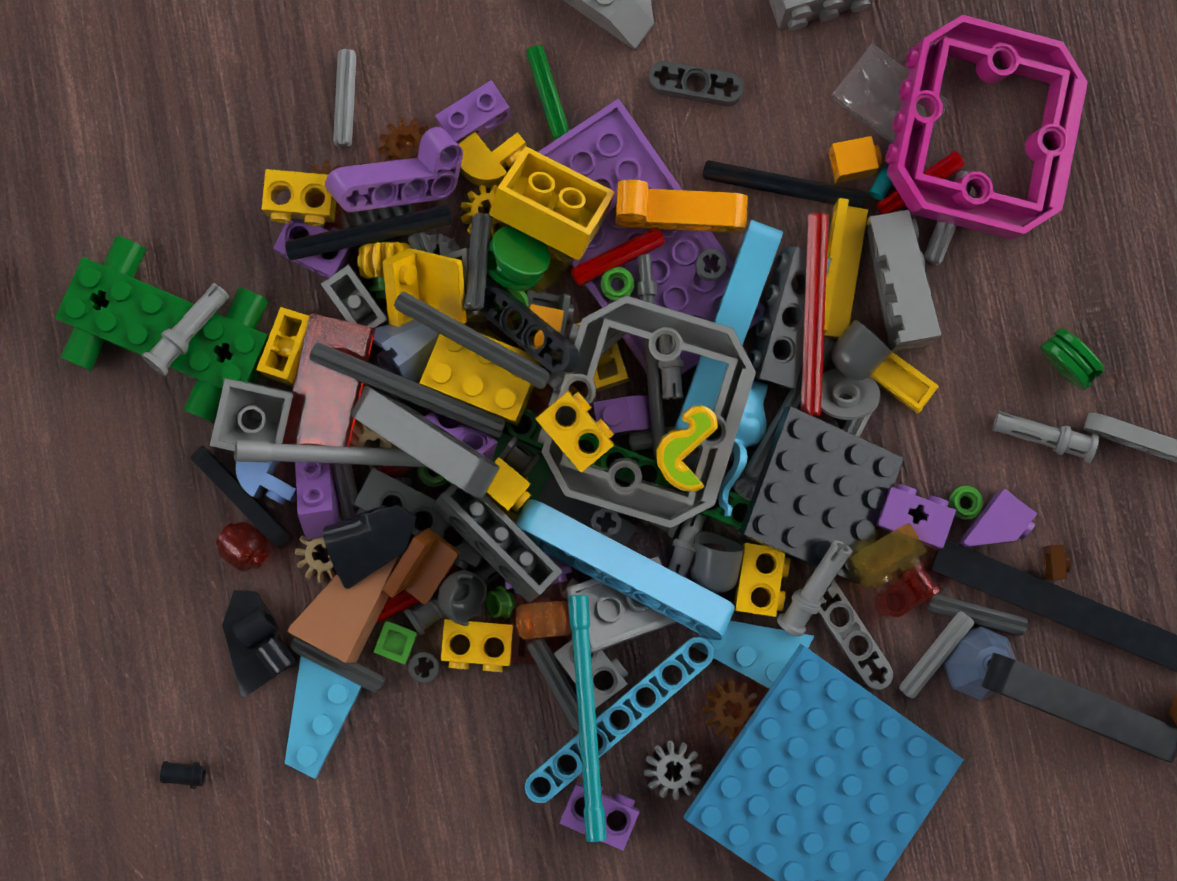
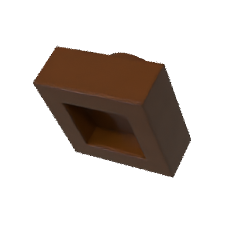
(1056, 562)

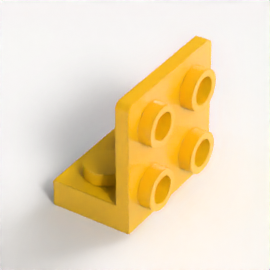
(427, 277)

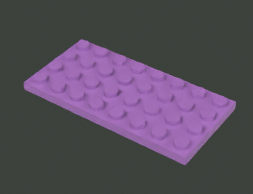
(614, 149)

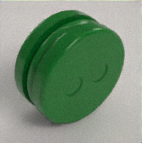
(517, 259)
(1072, 358)

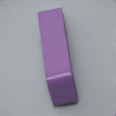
(401, 181)

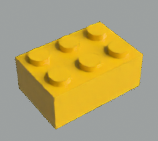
(551, 203)
(477, 380)

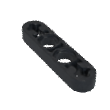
(526, 333)
(246, 503)

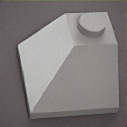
(250, 414)

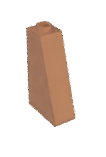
(342, 617)

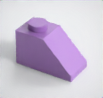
(624, 414)
(1000, 521)

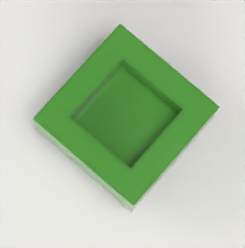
(395, 642)

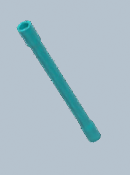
(593, 811)

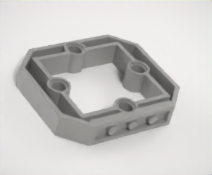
(691, 334)

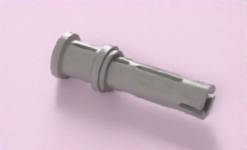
(176, 340)
(1060, 439)
(806, 600)

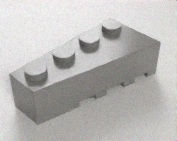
(902, 281)

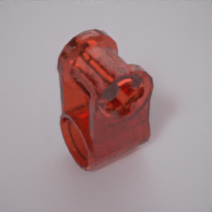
(912, 589)

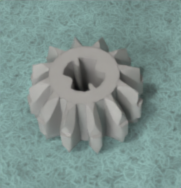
(685, 770)

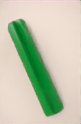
(547, 91)

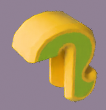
(680, 443)

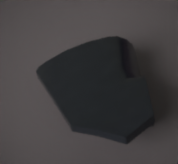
(368, 541)
(254, 642)

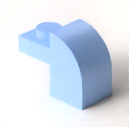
(258, 475)

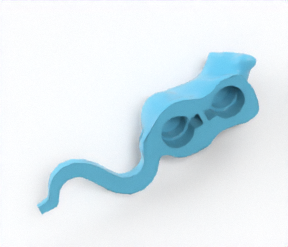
(749, 434)

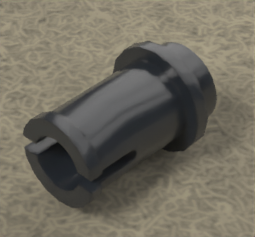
(183, 774)

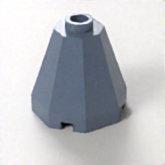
(403, 349)
(970, 660)

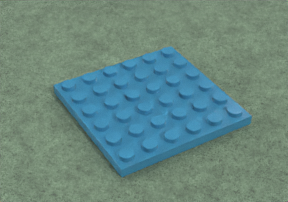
(823, 780)

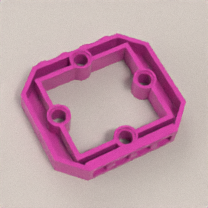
(1020, 55)

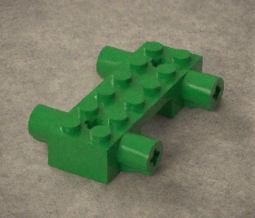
(142, 312)

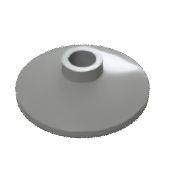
(847, 397)

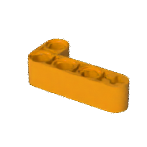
(679, 209)

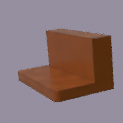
(422, 567)

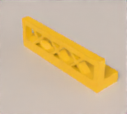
(845, 249)

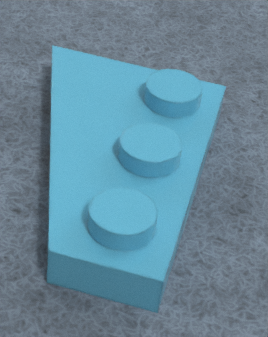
(755, 650)
(318, 716)

